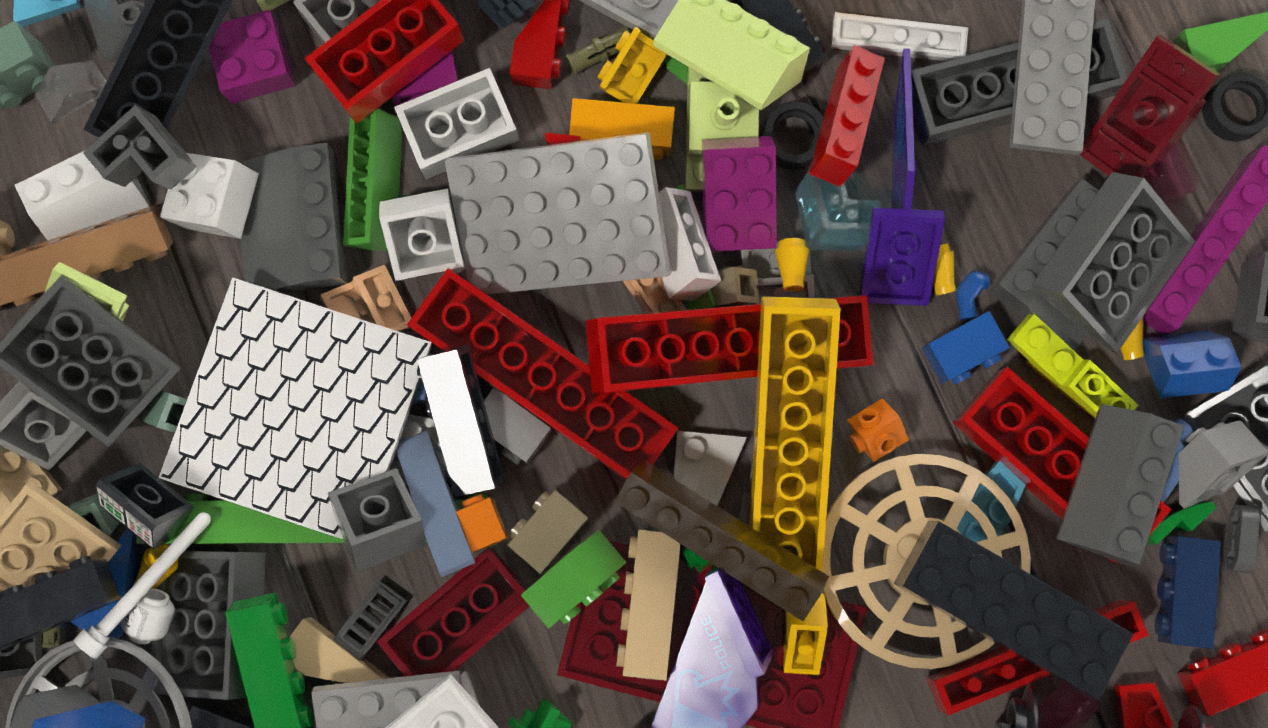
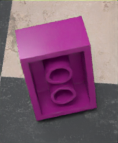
(739, 193)

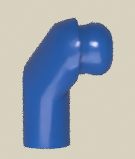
(968, 291)

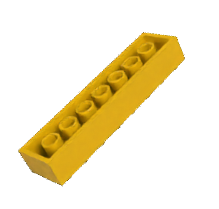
(794, 423)

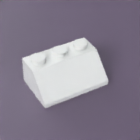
(76, 197)

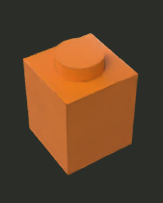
(481, 523)

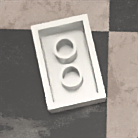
(457, 122)

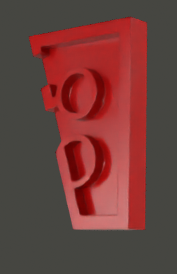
(1141, 706)

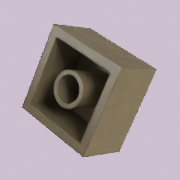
(547, 531)

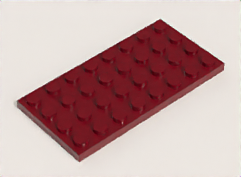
(783, 698)

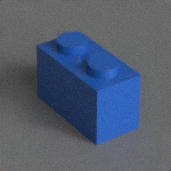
(965, 348)

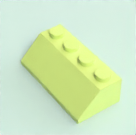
(733, 49)

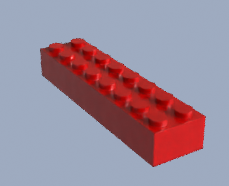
(701, 345)
(541, 376)

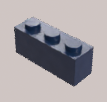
(1188, 591)

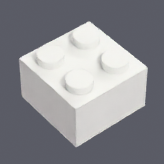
(212, 197)
(421, 234)

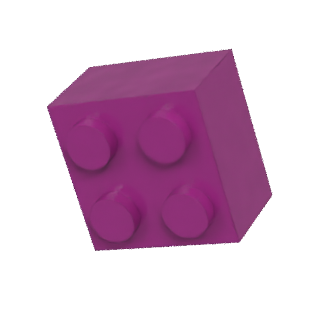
(251, 57)

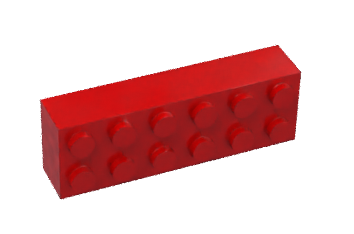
(1029, 439)

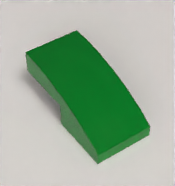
(1182, 520)

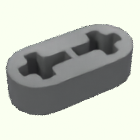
(1242, 538)

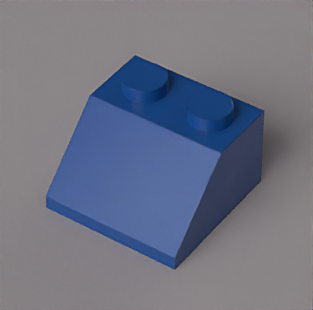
(1191, 363)

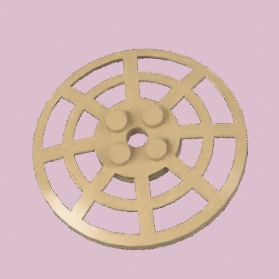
(899, 546)

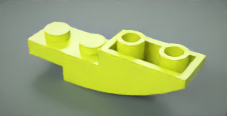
(1065, 370)

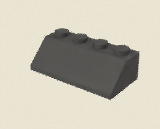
(1120, 483)

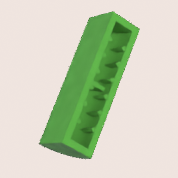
(371, 177)

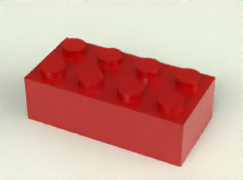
(384, 52)

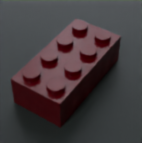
(457, 618)

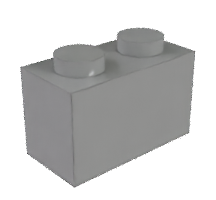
(515, 427)

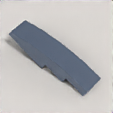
(434, 504)

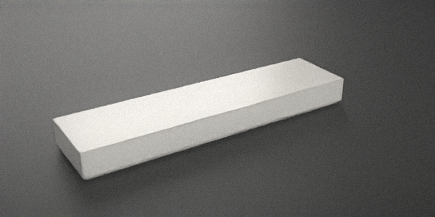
(892, 35)

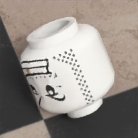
(149, 617)

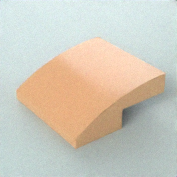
(370, 298)

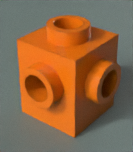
(877, 430)

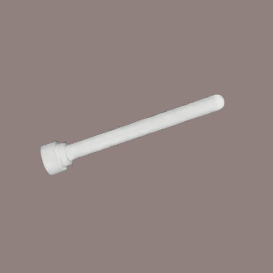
(94, 639)

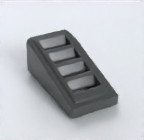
(351, 644)

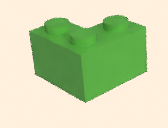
(575, 580)

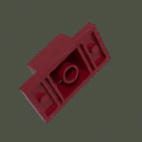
(1149, 111)

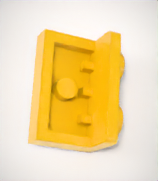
(632, 68)

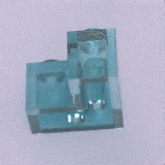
(832, 218)

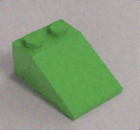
(1222, 41)

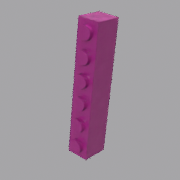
(1215, 240)

